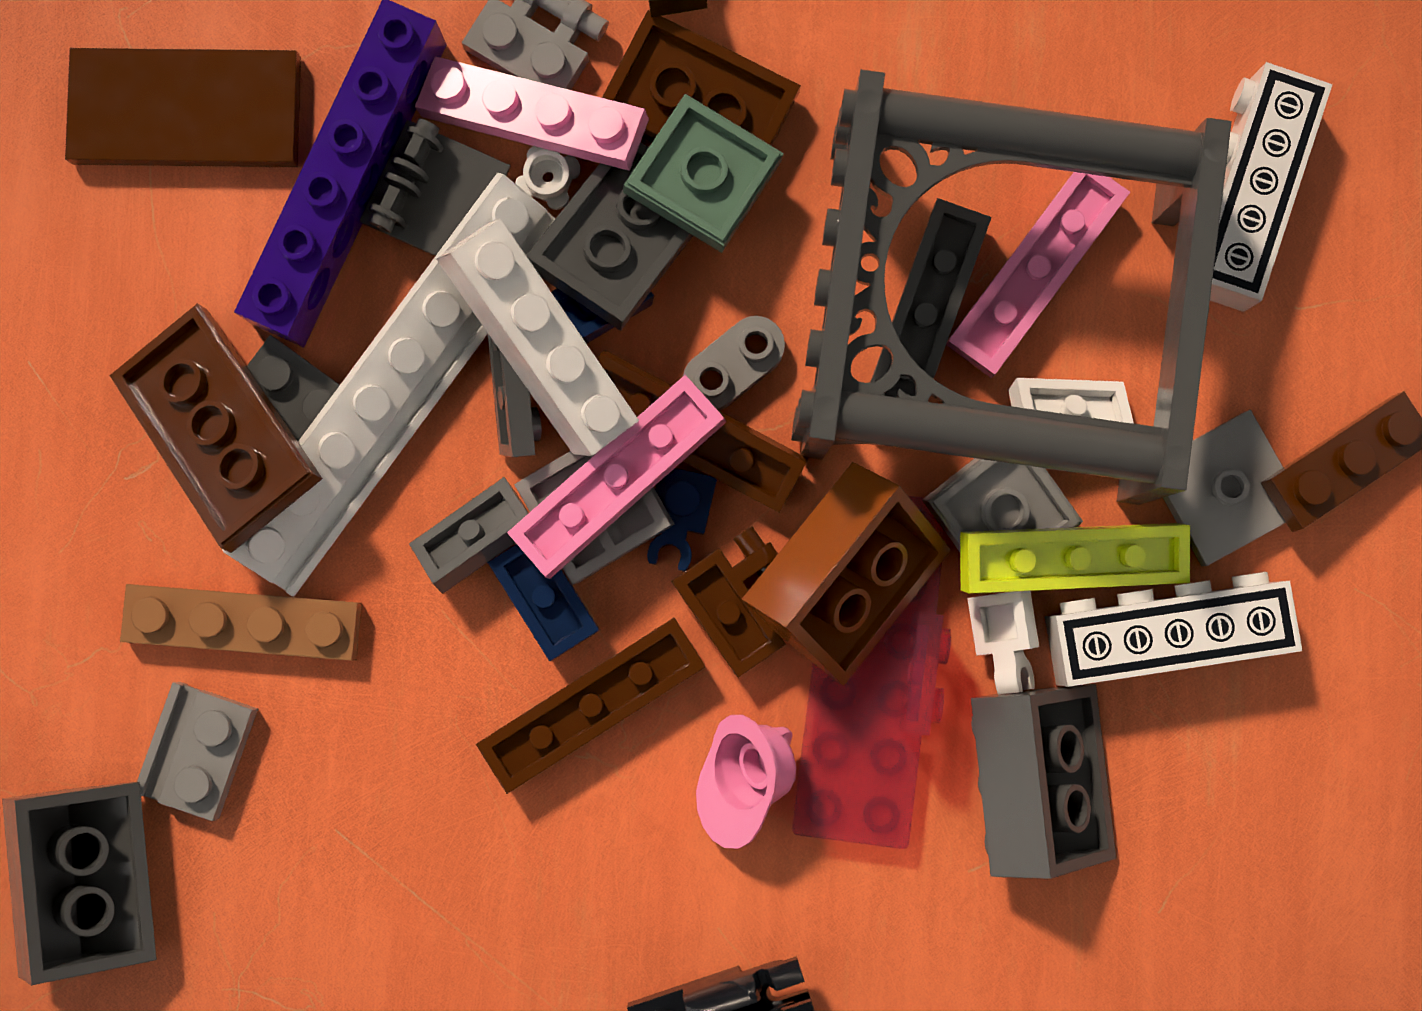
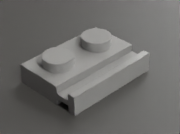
(196, 750)

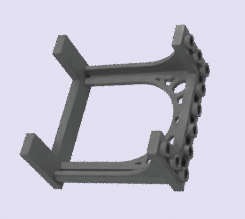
(841, 410)

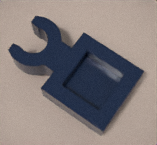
(688, 502)

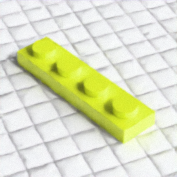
(1074, 557)

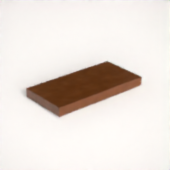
(183, 107)
(215, 428)

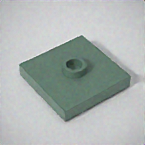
(703, 173)

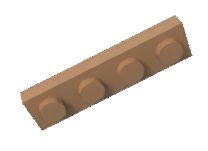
(241, 622)

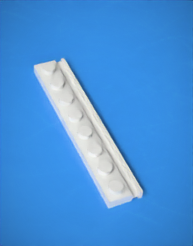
(385, 398)

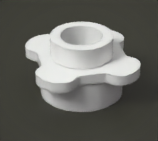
(563, 169)

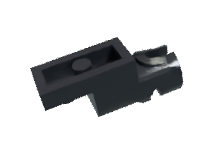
(734, 991)

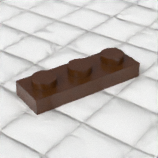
(1346, 462)

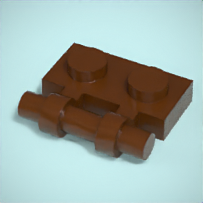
(715, 597)

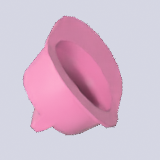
(742, 778)

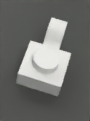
(1005, 627)

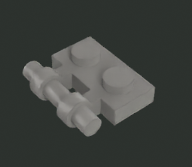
(523, 48)

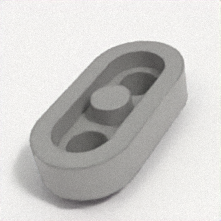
(735, 363)

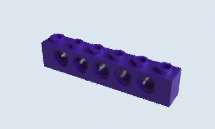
(341, 174)

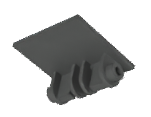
(428, 187)

